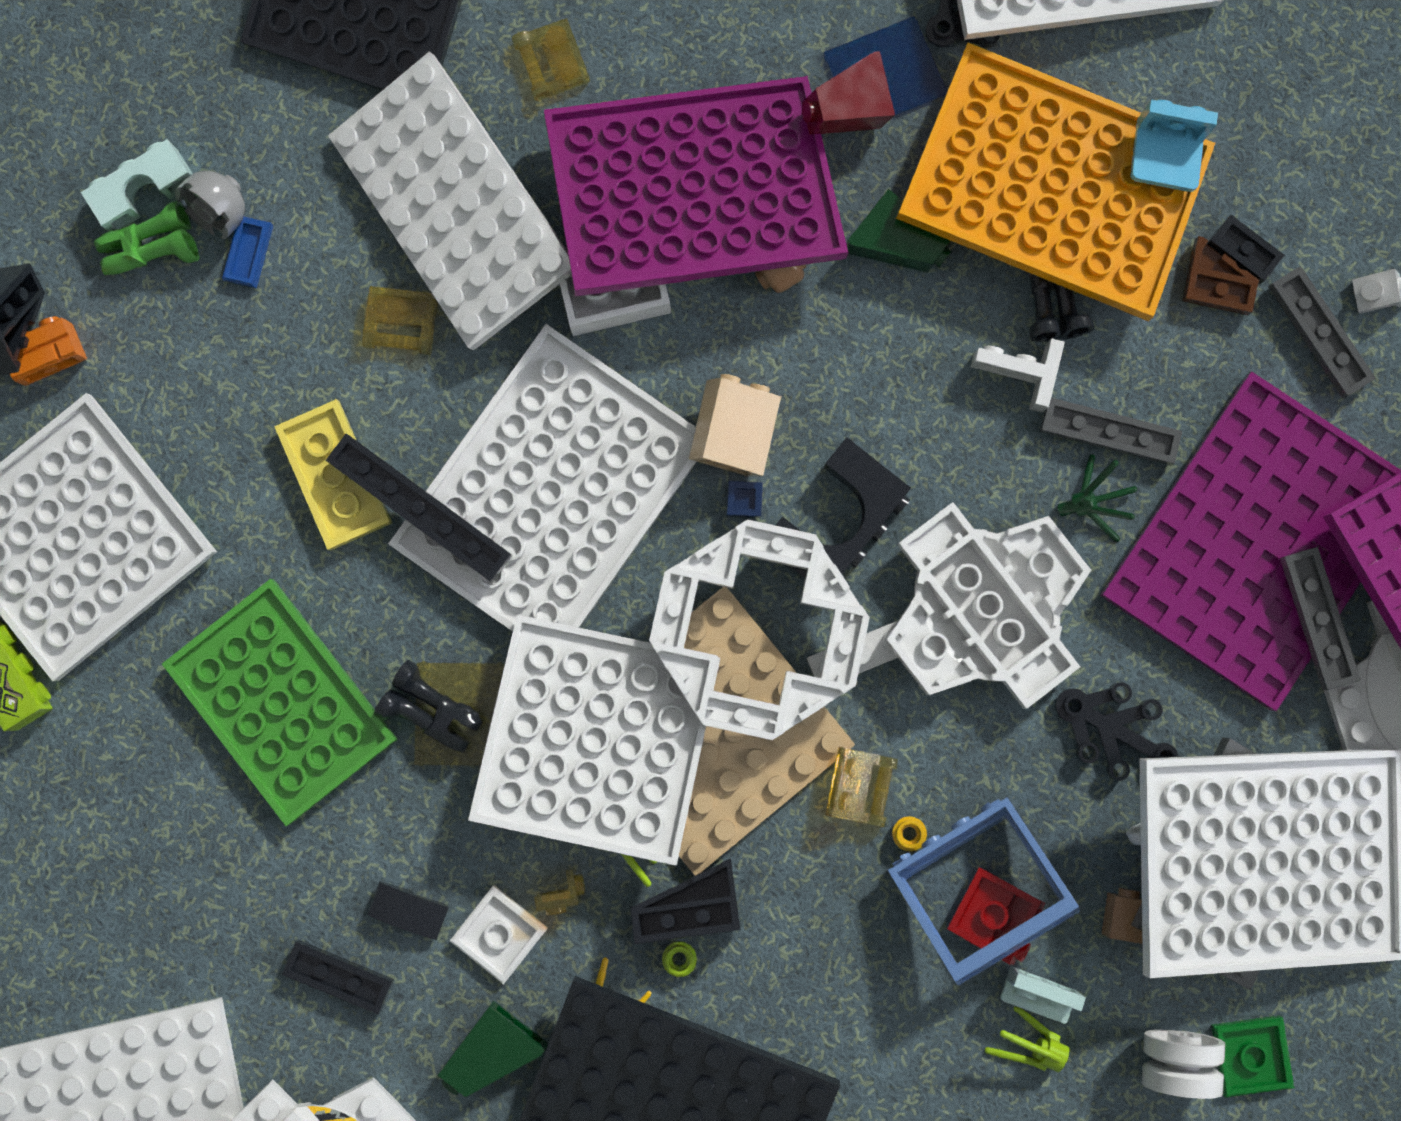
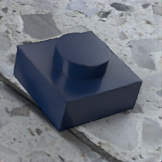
(744, 499)

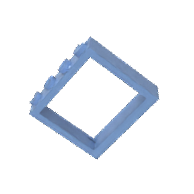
(964, 831)

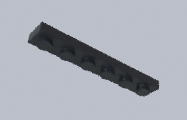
(419, 507)

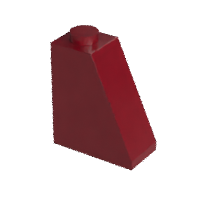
(851, 100)

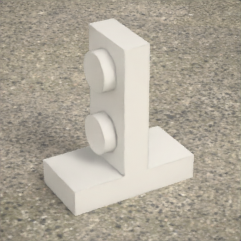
(1025, 368)

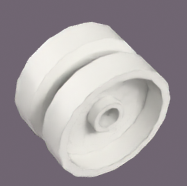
(1183, 1064)

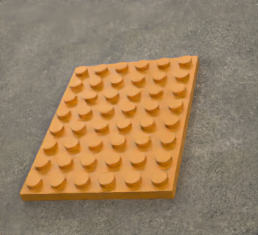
(1047, 185)

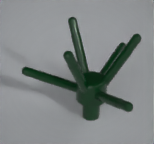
(1086, 502)

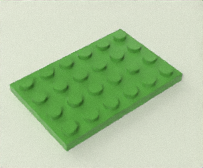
(279, 702)

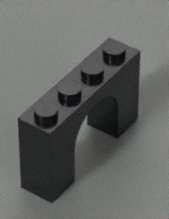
(878, 494)

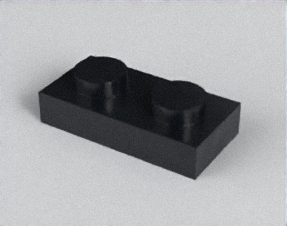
(1246, 248)

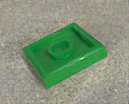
(1254, 1056)

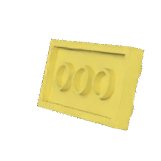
(336, 502)

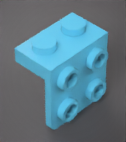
(1170, 144)

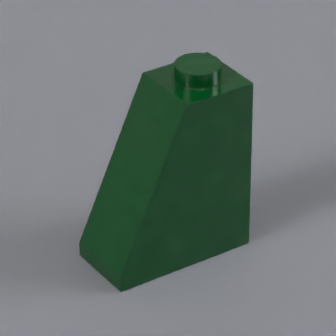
(895, 241)
(490, 1051)

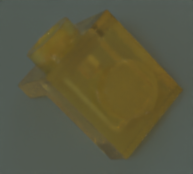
(557, 901)

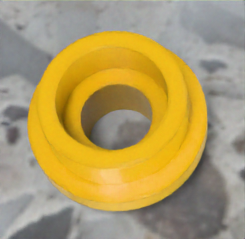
(920, 833)

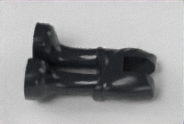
(1046, 327)
(397, 705)

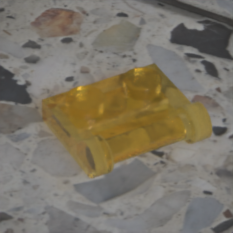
(561, 55)
(400, 309)
(851, 786)

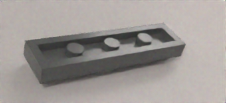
(1321, 332)
(1111, 431)
(1320, 619)

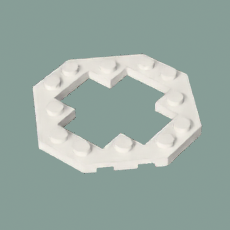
(822, 588)

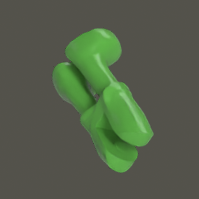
(135, 255)

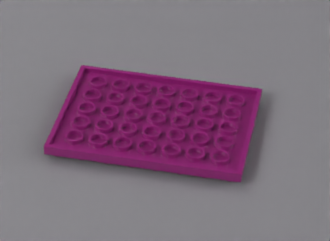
(692, 186)

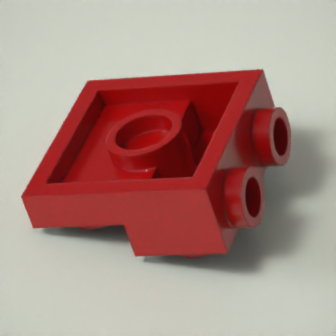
(992, 910)

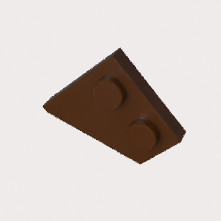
(1218, 281)

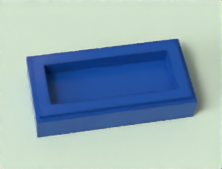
(247, 252)

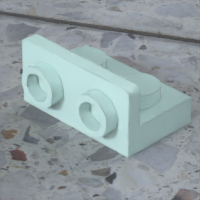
(1040, 995)

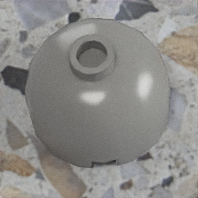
(210, 196)

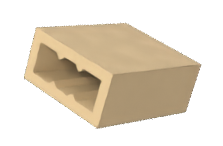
(735, 426)

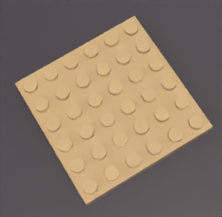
(738, 774)

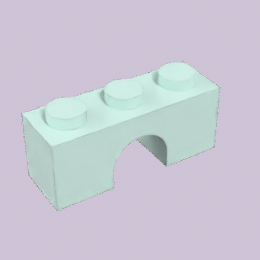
(113, 196)

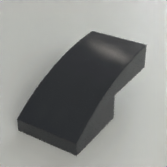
(407, 910)

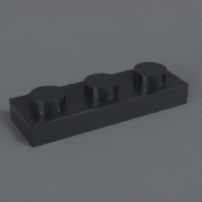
(338, 976)

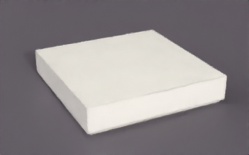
(498, 934)

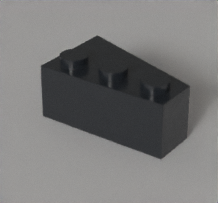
(19, 307)
(690, 909)

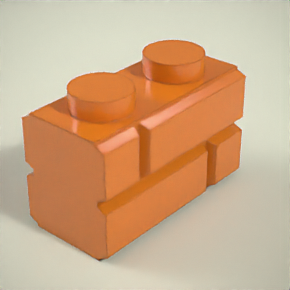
(49, 351)

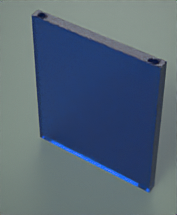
(906, 63)

